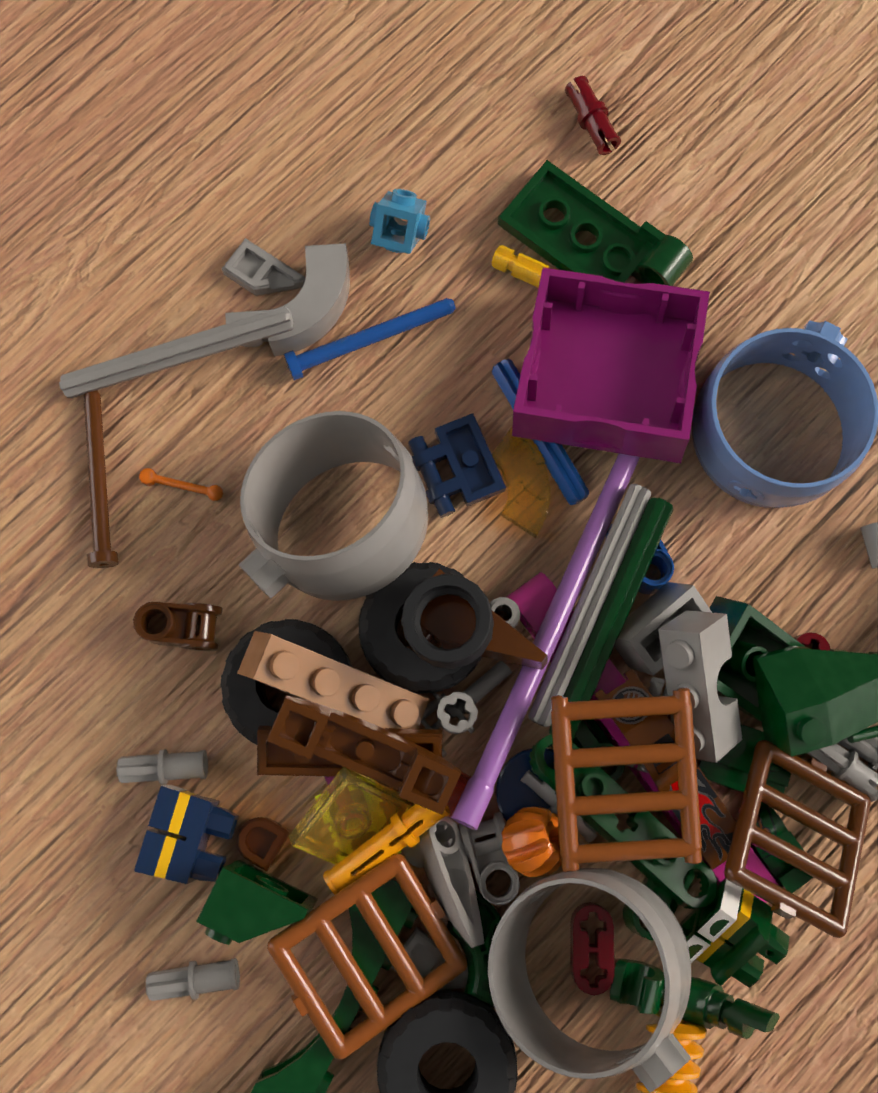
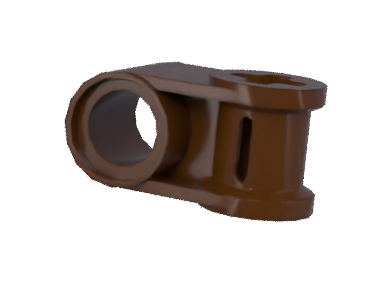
(187, 626)

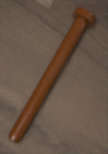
(102, 555)

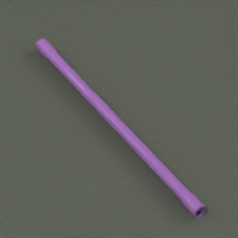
(481, 785)

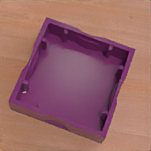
(611, 365)

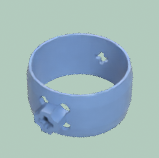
(845, 383)

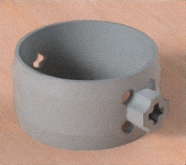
(296, 458)
(535, 1032)

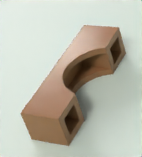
(330, 683)

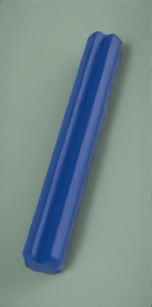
(554, 454)

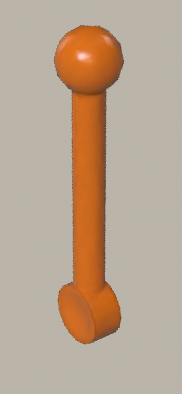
(149, 478)

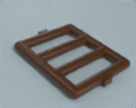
(747, 833)

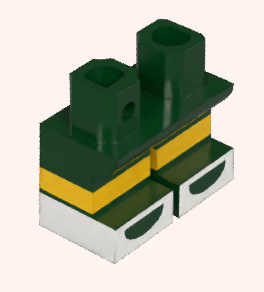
(731, 934)

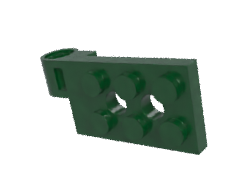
(620, 245)

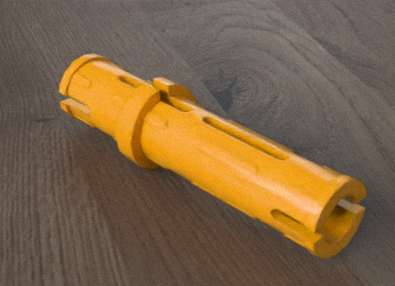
(398, 834)

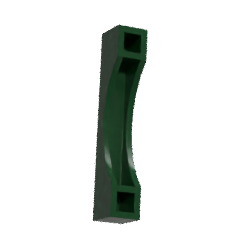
(308, 1067)

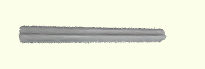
(177, 352)
(590, 603)

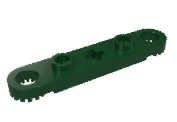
(664, 873)

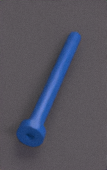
(366, 337)

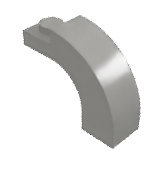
(317, 303)

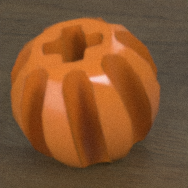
(532, 842)

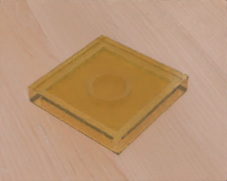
(346, 816)

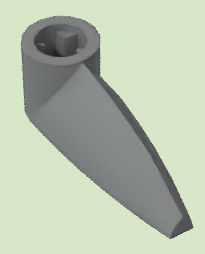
(449, 874)

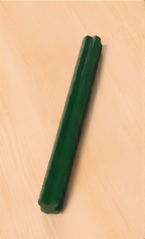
(618, 604)

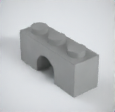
(692, 656)

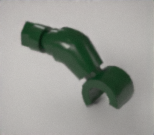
(707, 1005)

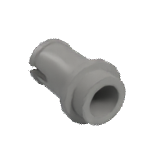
(508, 606)

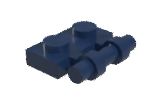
(469, 462)

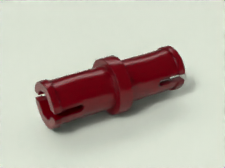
(592, 115)

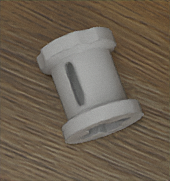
(469, 708)

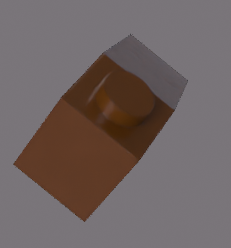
(453, 621)

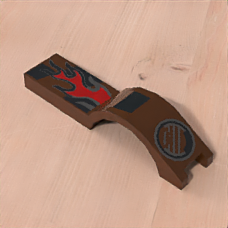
(715, 820)

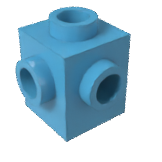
(389, 227)

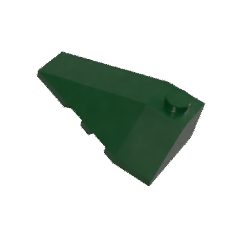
(815, 696)

